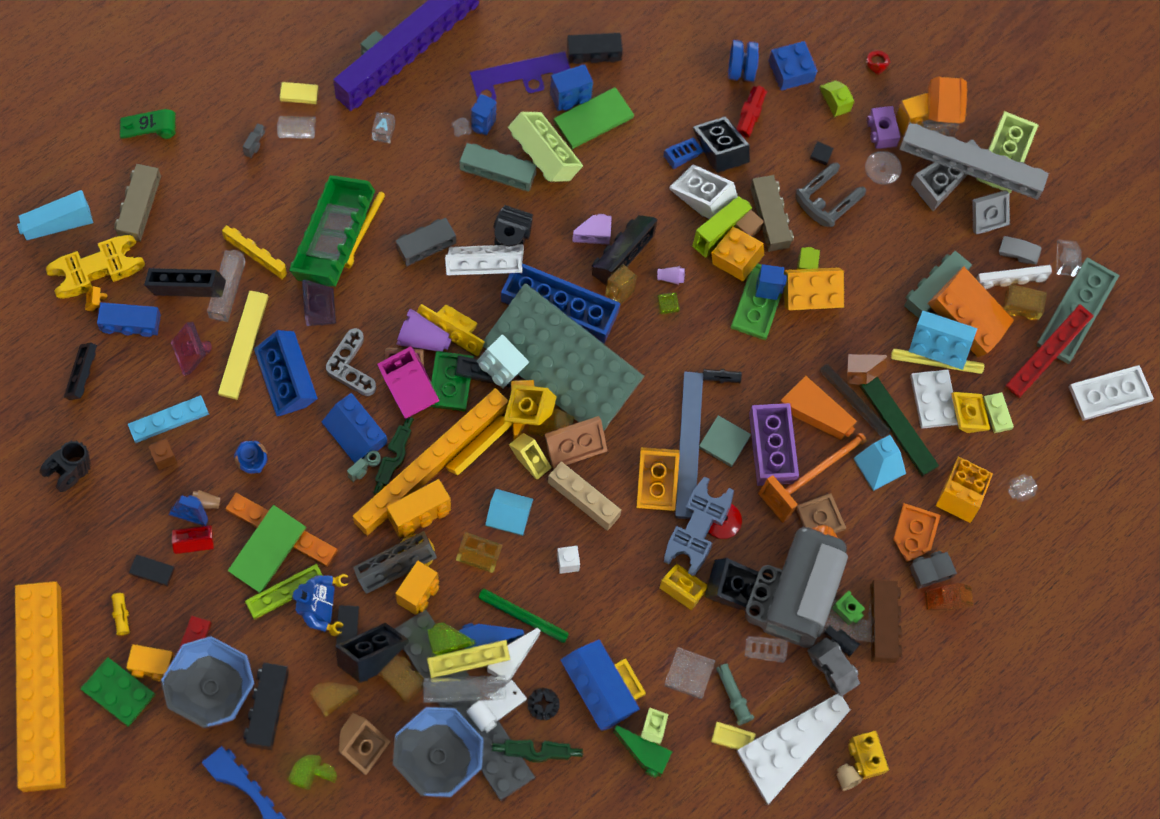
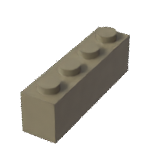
(138, 201)
(771, 211)

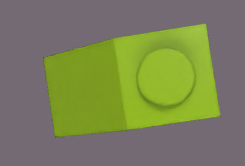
(837, 97)

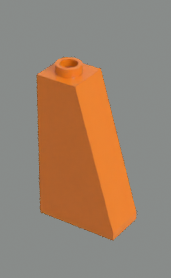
(818, 409)

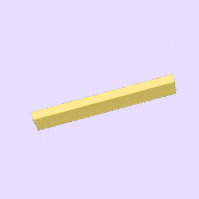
(243, 345)

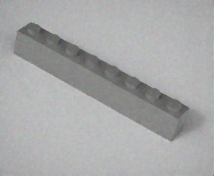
(974, 161)

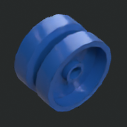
(743, 60)

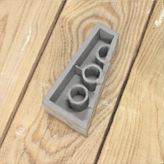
(937, 182)

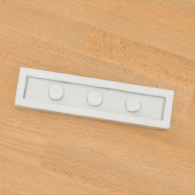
(1019, 276)

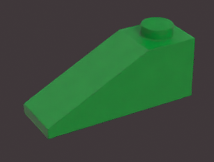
(647, 754)

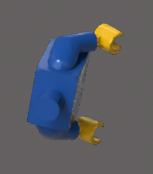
(316, 602)

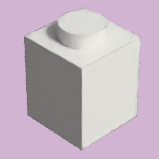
(568, 559)

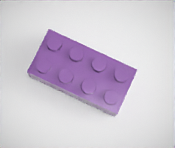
(773, 443)

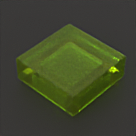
(668, 303)

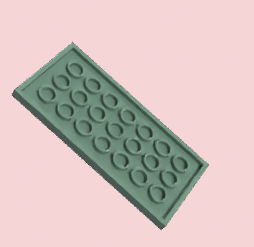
(566, 358)

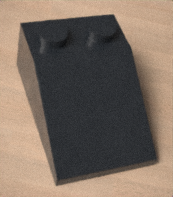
(722, 144)
(732, 584)
(369, 652)

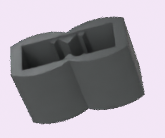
(933, 569)

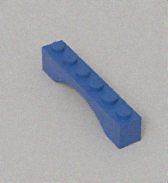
(225, 770)

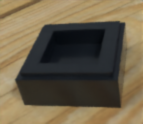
(821, 153)

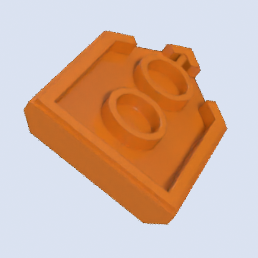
(915, 531)

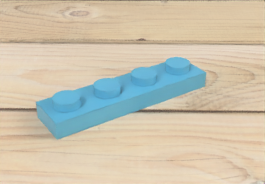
(168, 419)

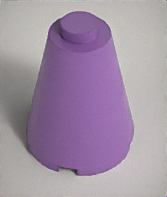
(422, 334)

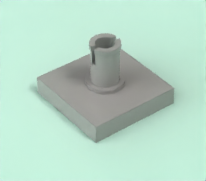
(991, 212)

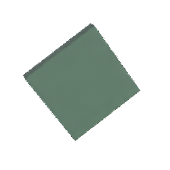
(724, 441)

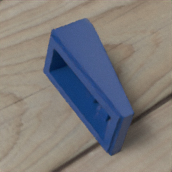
(676, 162)

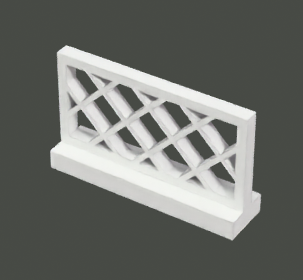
(484, 259)

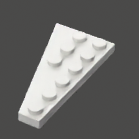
(783, 751)

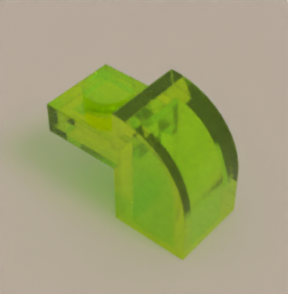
(306, 769)

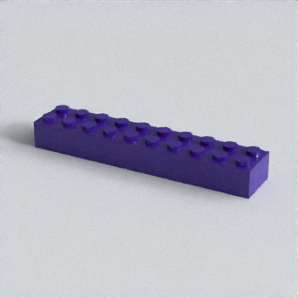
(398, 49)

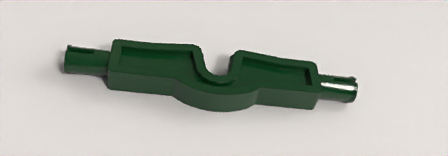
(397, 446)
(548, 751)

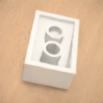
(704, 191)

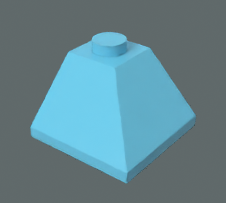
(881, 463)

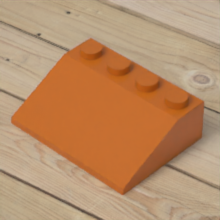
(970, 303)

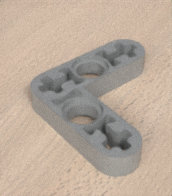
(345, 368)

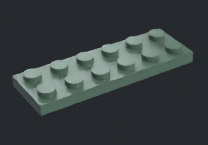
(1090, 290)

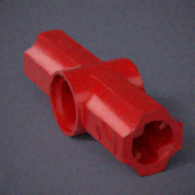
(751, 111)

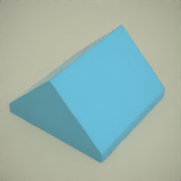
(509, 512)

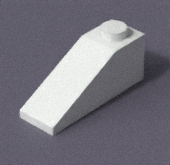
(518, 651)

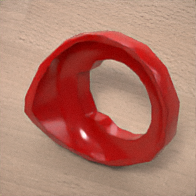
(878, 68)

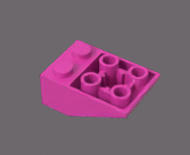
(408, 382)

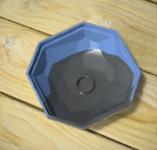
(207, 682)
(438, 752)

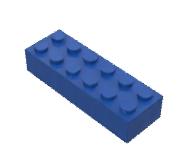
(585, 307)

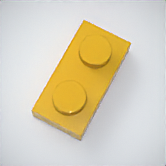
(630, 679)

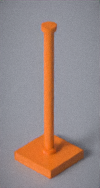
(779, 498)

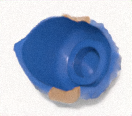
(251, 456)

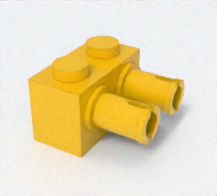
(868, 755)

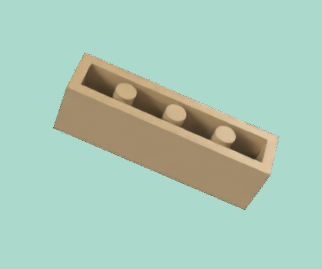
(584, 496)

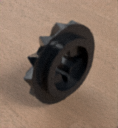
(550, 710)

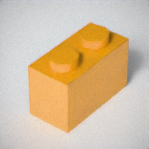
(149, 662)

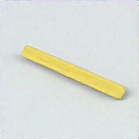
(903, 355)

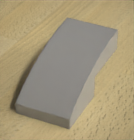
(1023, 250)

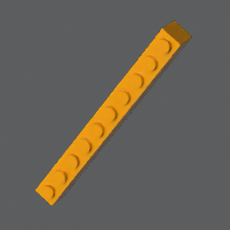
(431, 460)

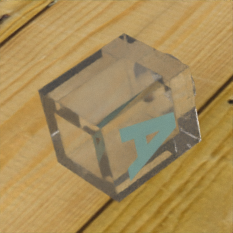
(383, 127)

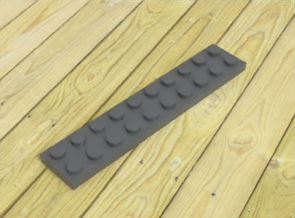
(502, 772)

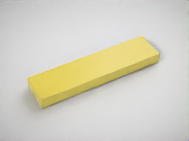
(468, 659)

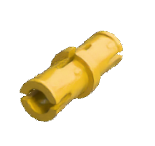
(120, 614)

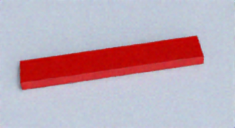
(1049, 351)

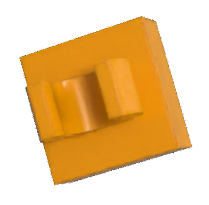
(93, 298)

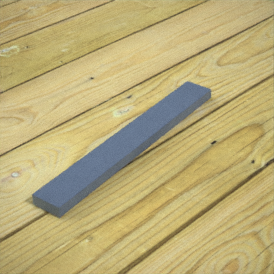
(689, 441)

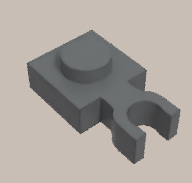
(252, 143)

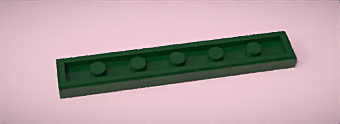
(899, 426)

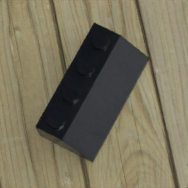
(625, 248)

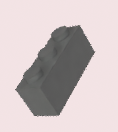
(425, 241)

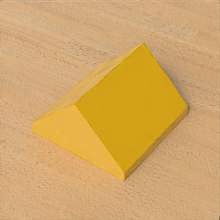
(683, 586)

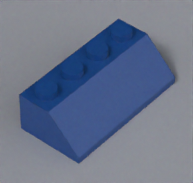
(285, 372)
(600, 684)

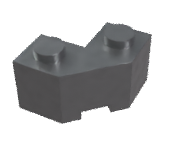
(837, 669)

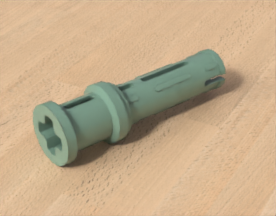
(737, 703)

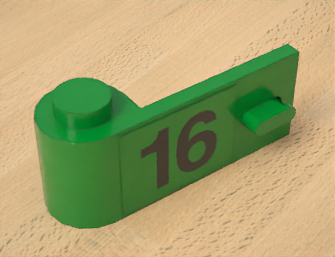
(159, 121)

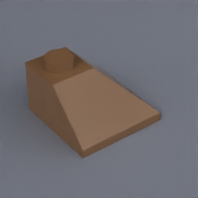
(361, 743)

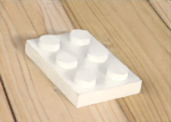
(934, 398)

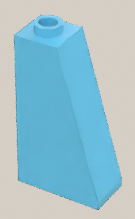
(56, 216)

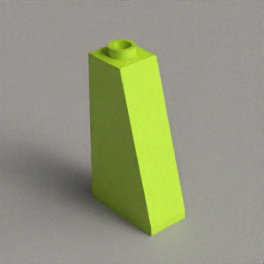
(715, 229)

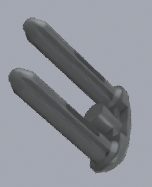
(814, 209)

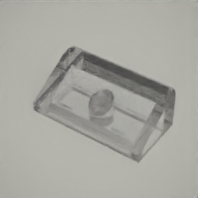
(296, 127)

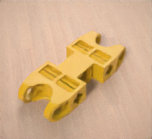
(95, 266)

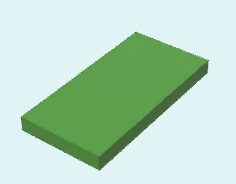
(593, 118)
(754, 313)
(267, 549)

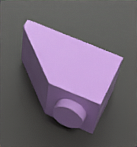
(594, 230)

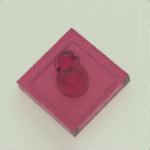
(189, 348)

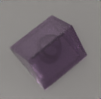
(318, 304)

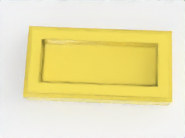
(299, 93)
(731, 736)

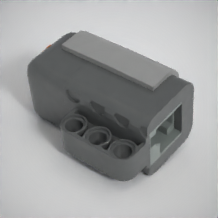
(805, 589)

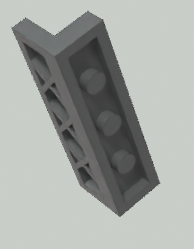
(395, 564)

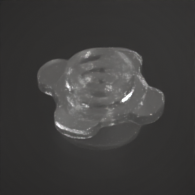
(461, 122)

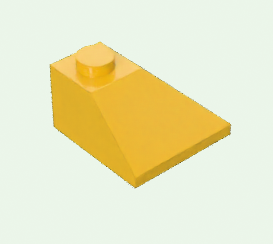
(529, 405)

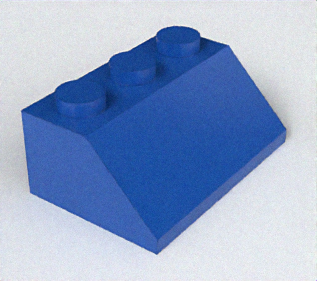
(354, 428)

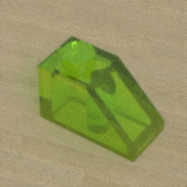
(447, 639)

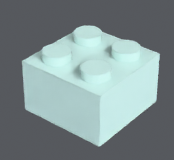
(502, 361)

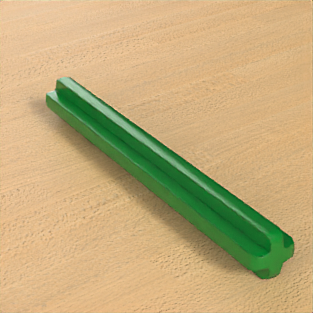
(523, 615)

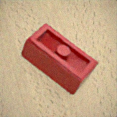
(192, 539)

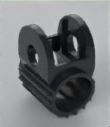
(512, 227)
(69, 471)

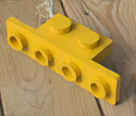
(456, 325)

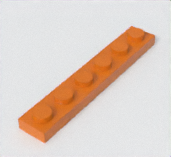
(306, 544)

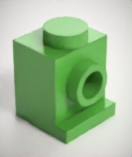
(842, 610)

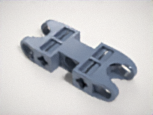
(692, 539)

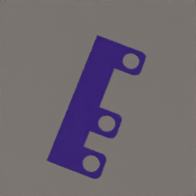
(525, 70)

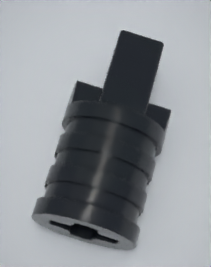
(845, 642)

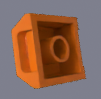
(947, 99)

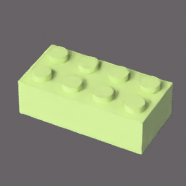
(1012, 140)
(545, 146)

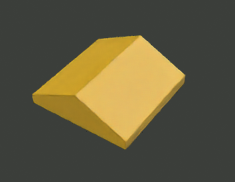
(970, 412)

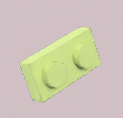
(998, 412)
(654, 726)

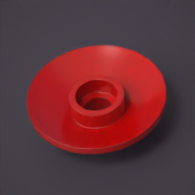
(730, 526)

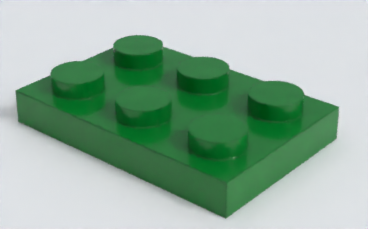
(450, 389)
(118, 691)

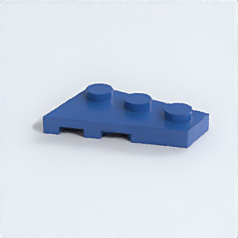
(189, 509)

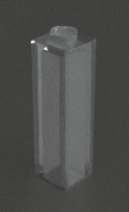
(231, 269)

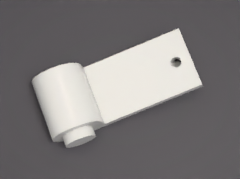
(488, 712)

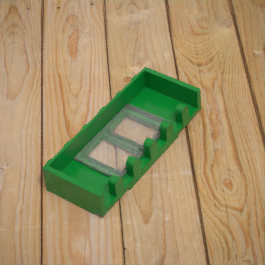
(332, 230)

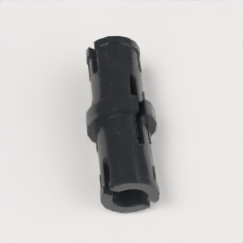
(722, 376)

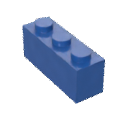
(128, 319)

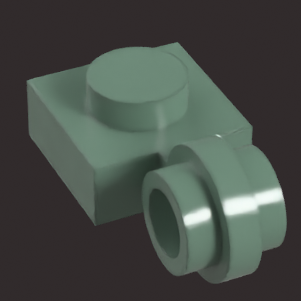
(359, 469)

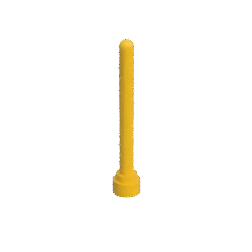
(371, 213)

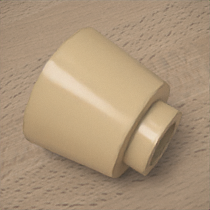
(848, 777)

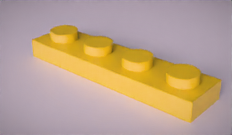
(249, 247)

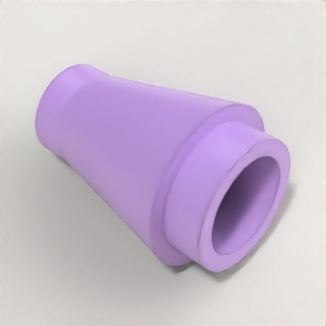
(673, 275)

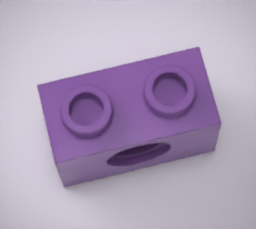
(886, 118)

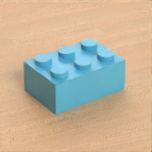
(942, 340)

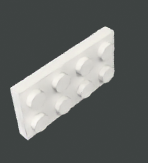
(1111, 392)

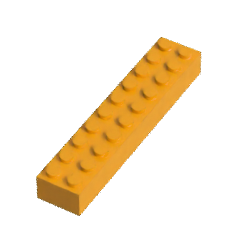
(39, 687)

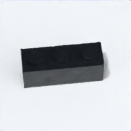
(594, 48)

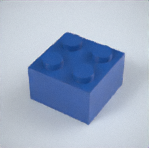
(792, 65)
(571, 87)

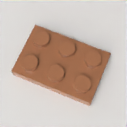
(576, 442)

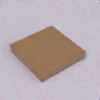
(821, 512)

